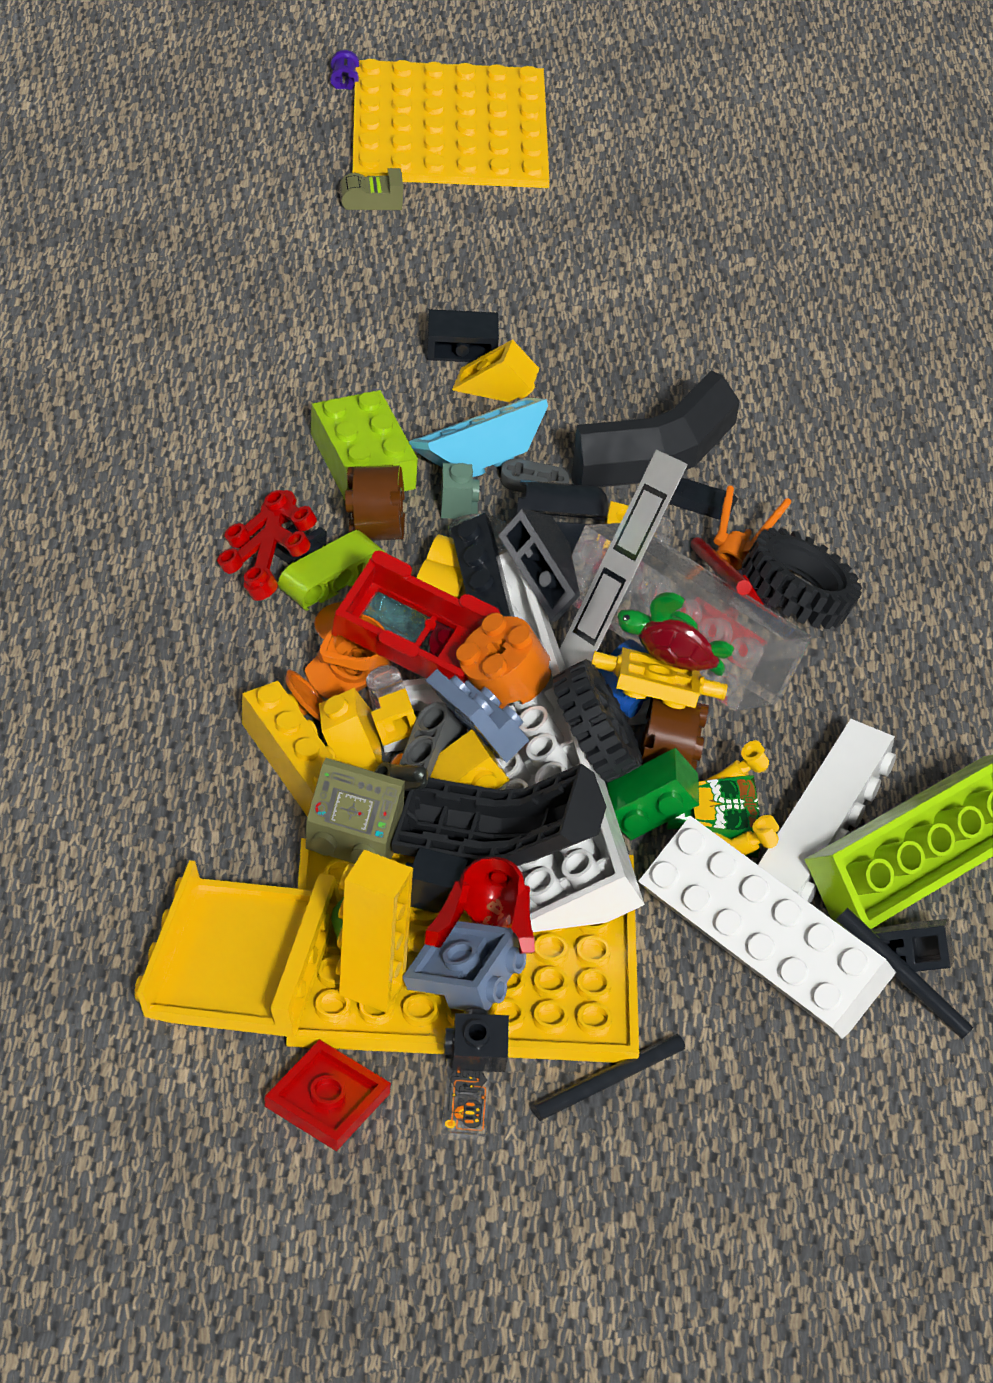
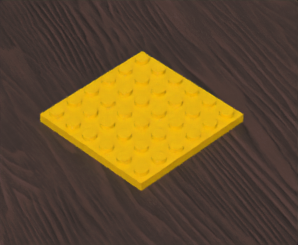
(451, 123)

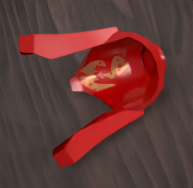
(488, 894)

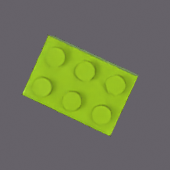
(361, 433)

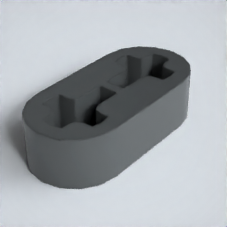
(530, 471)

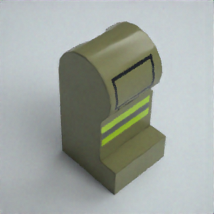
(372, 191)

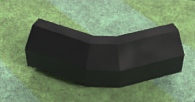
(623, 449)
(502, 823)

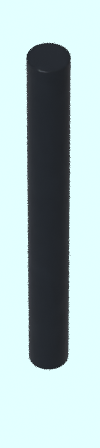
(906, 974)
(607, 1077)

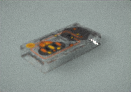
(465, 1104)

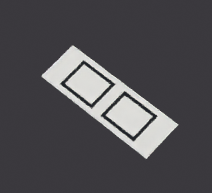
(622, 558)

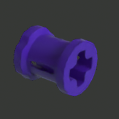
(341, 70)

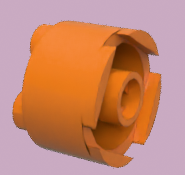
(505, 659)

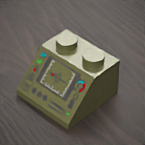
(353, 812)

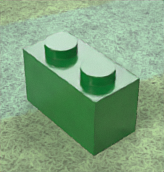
(654, 793)

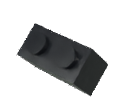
(461, 335)

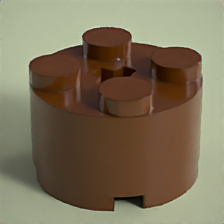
(376, 501)
(672, 729)

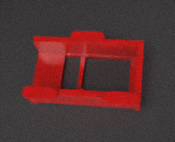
(394, 580)

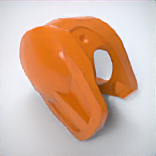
(342, 664)

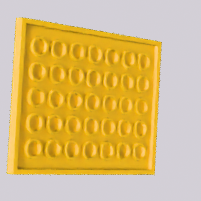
(565, 1005)

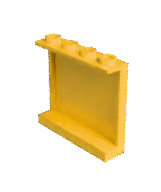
(237, 954)

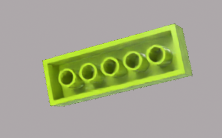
(909, 848)

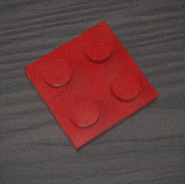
(327, 1095)

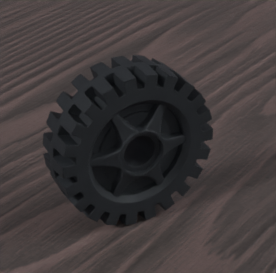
(597, 720)

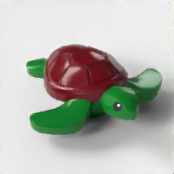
(674, 636)

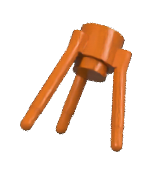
(736, 545)

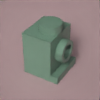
(458, 491)

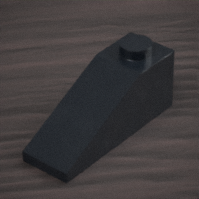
(543, 560)
(921, 944)

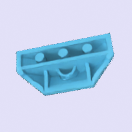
(485, 438)

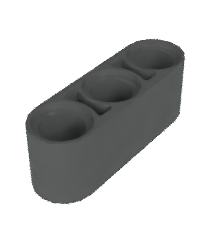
(432, 733)

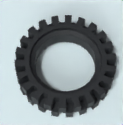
(768, 570)

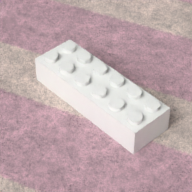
(767, 927)

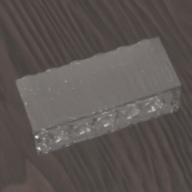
(763, 642)

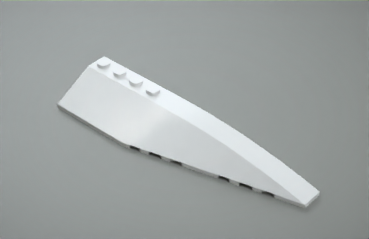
(594, 877)

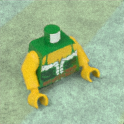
(731, 805)

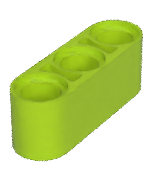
(327, 569)

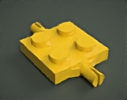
(644, 676)

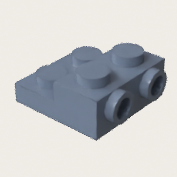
(481, 712)
(469, 966)

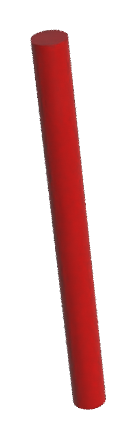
(721, 566)

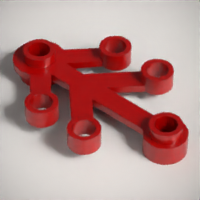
(276, 509)

